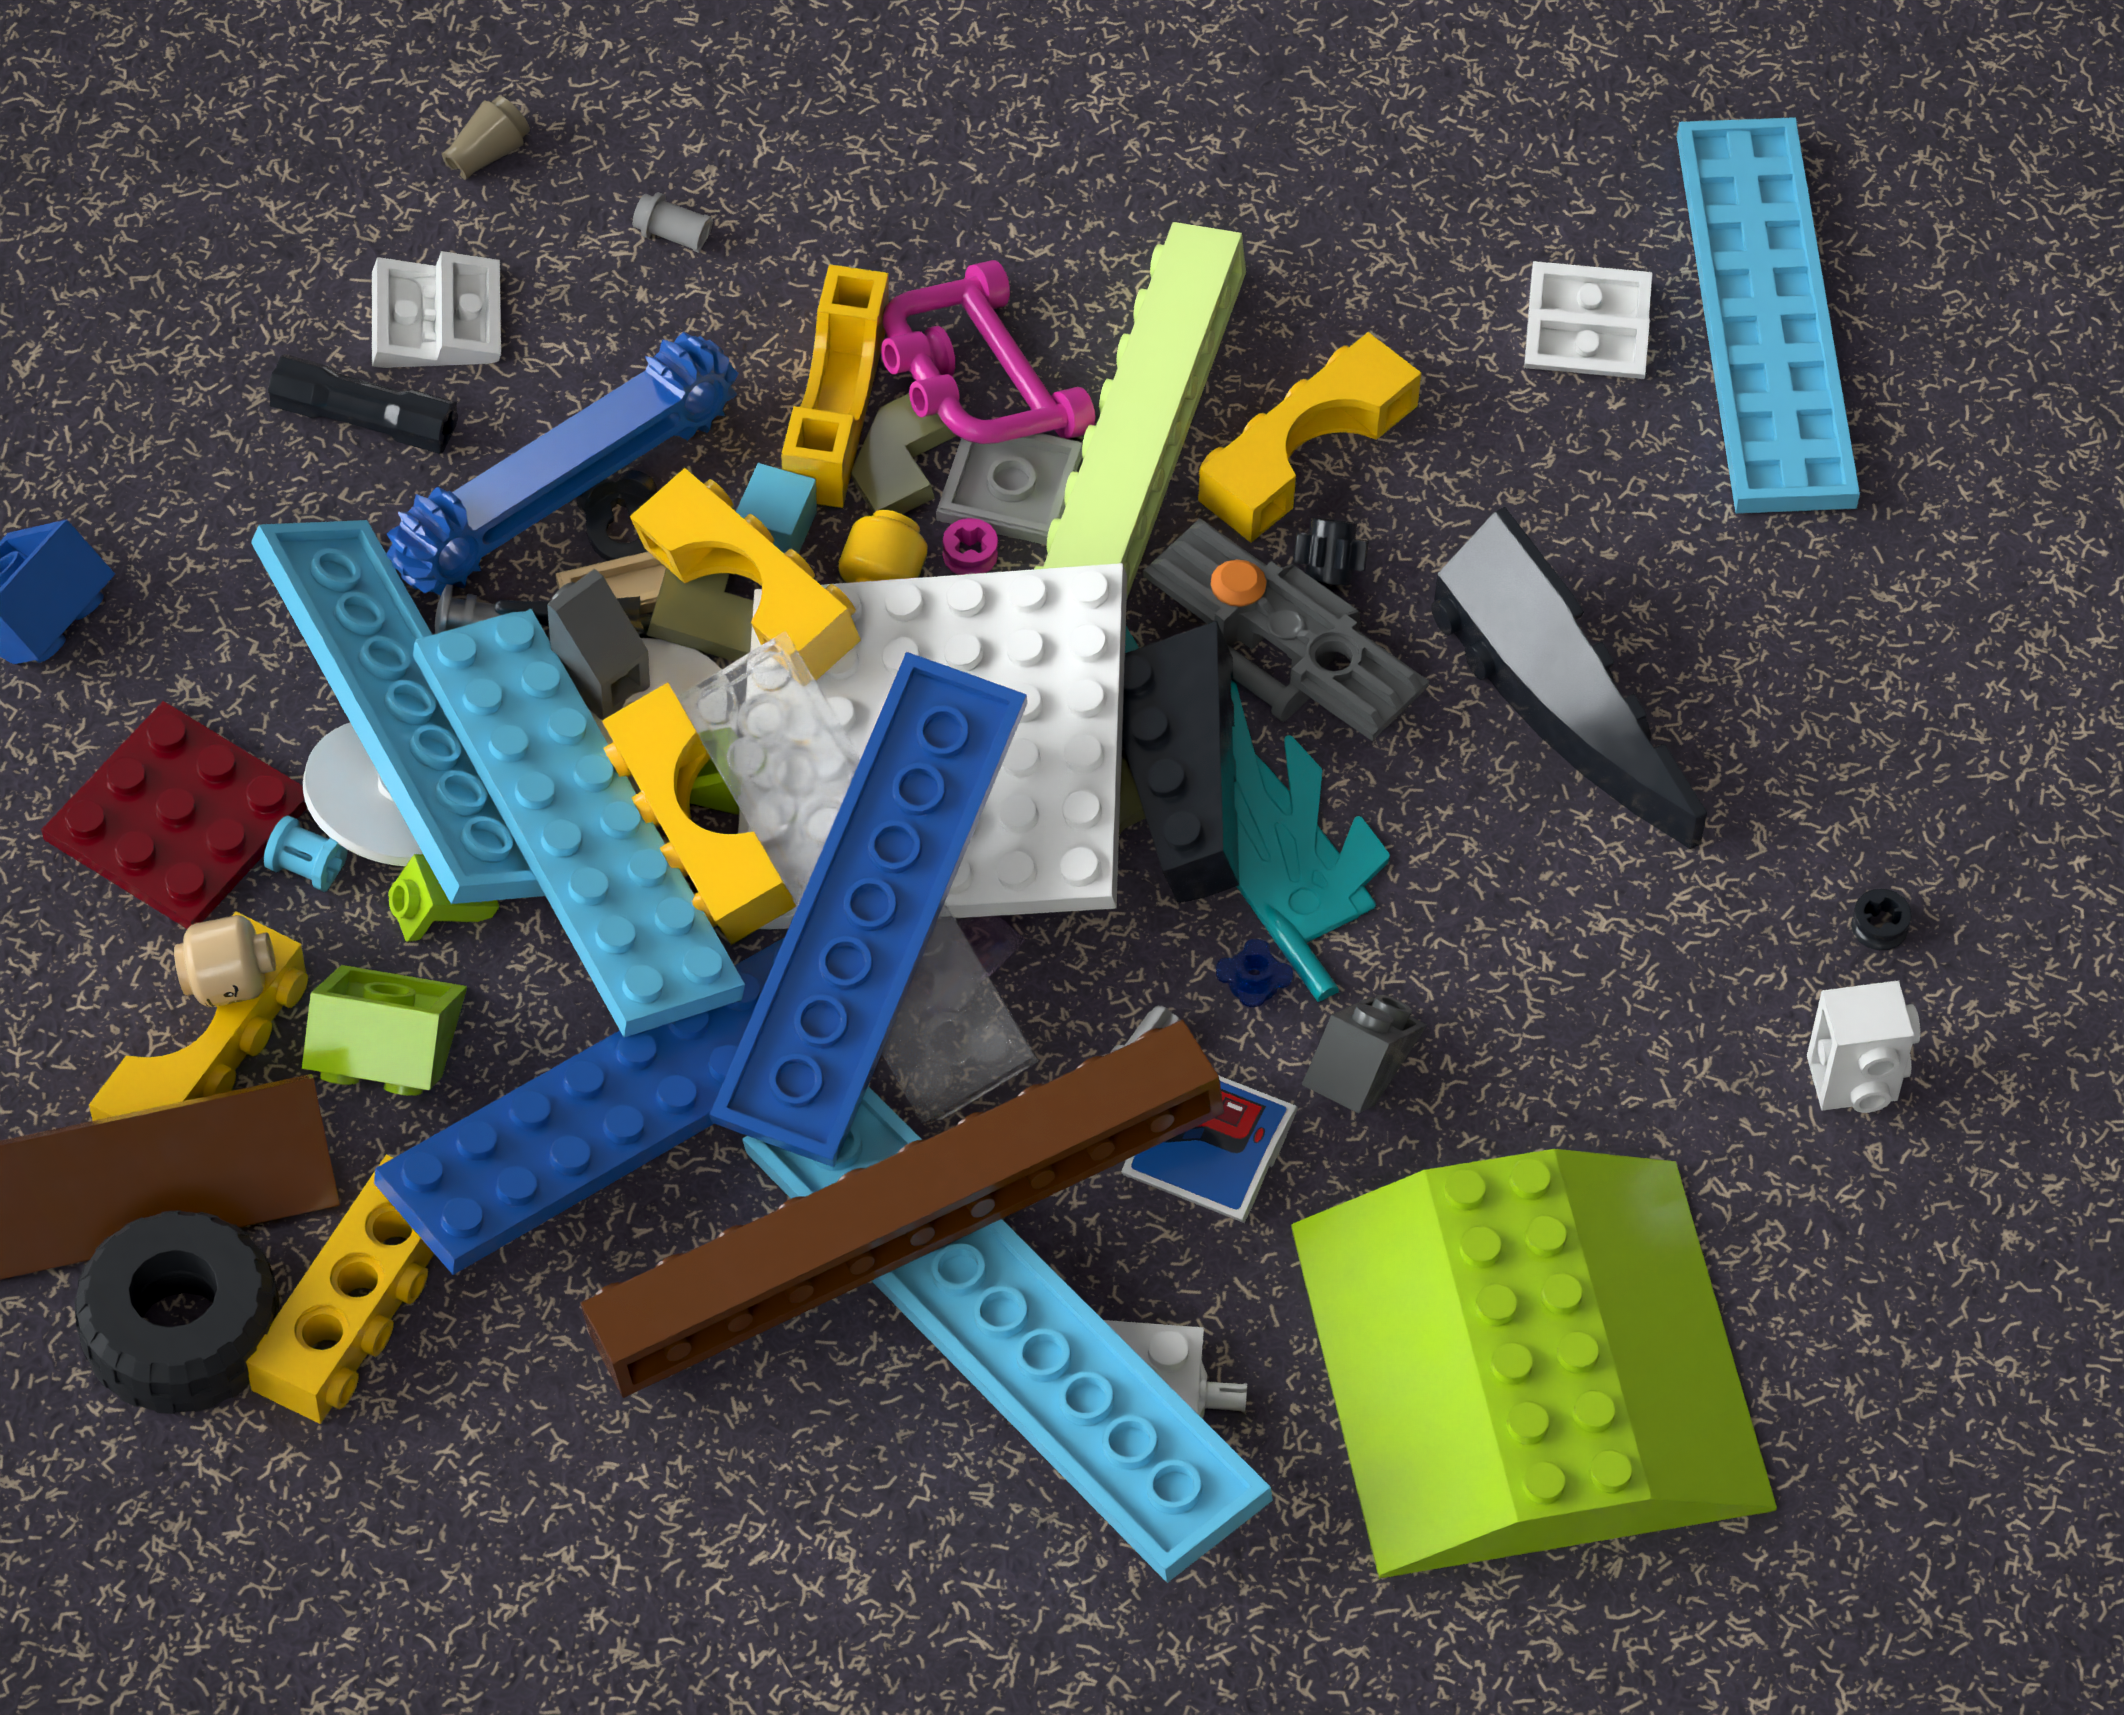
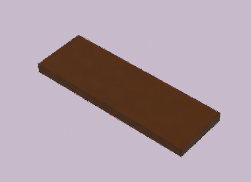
(225, 1154)

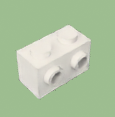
(1862, 1046)

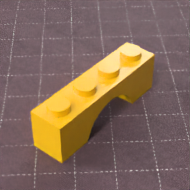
(843, 367)
(1357, 392)
(700, 534)
(731, 871)
(210, 1061)

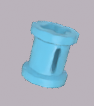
(286, 848)

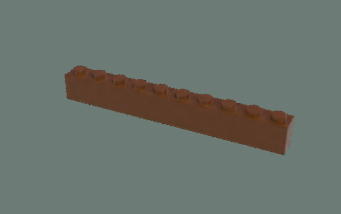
(902, 1207)

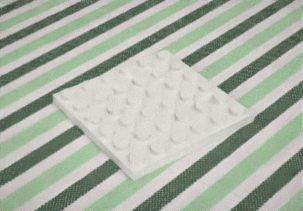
(1056, 802)

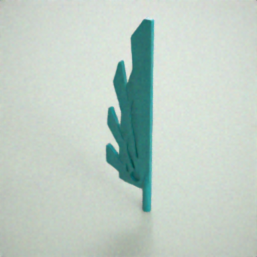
(1285, 859)

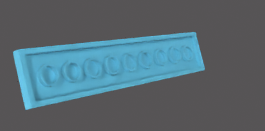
(1054, 1370)

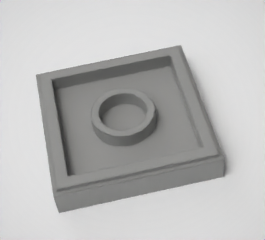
(1011, 484)

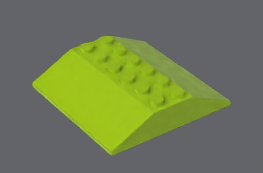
(1528, 1359)

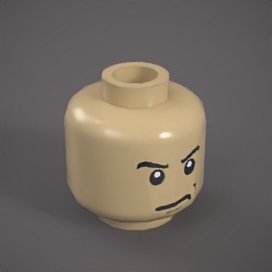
(224, 961)

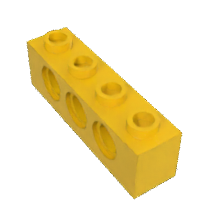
(319, 1309)

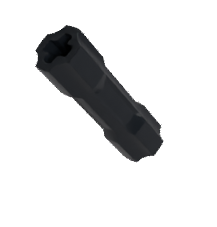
(321, 392)

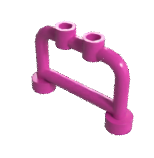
(979, 293)

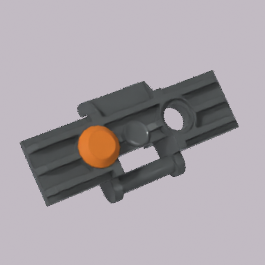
(1296, 615)

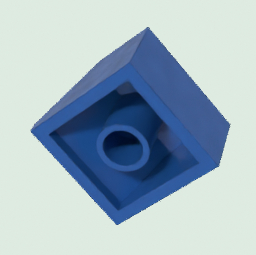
(44, 586)

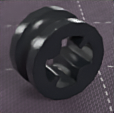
(1872, 904)

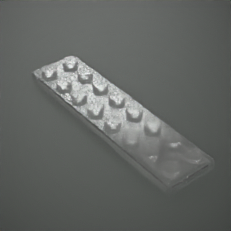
(789, 776)

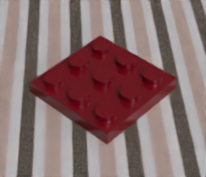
(175, 815)

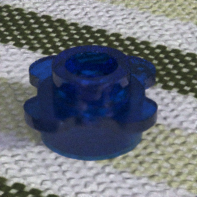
(1254, 989)

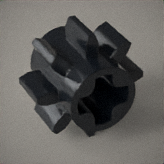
(1331, 551)

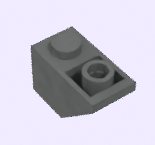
(597, 644)
(1363, 1051)

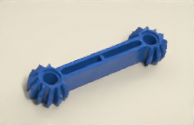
(452, 531)

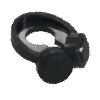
(629, 491)

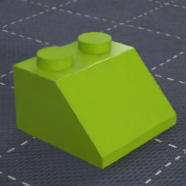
(381, 1029)

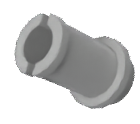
(671, 222)

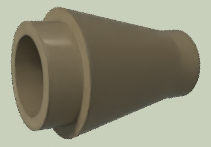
(488, 136)

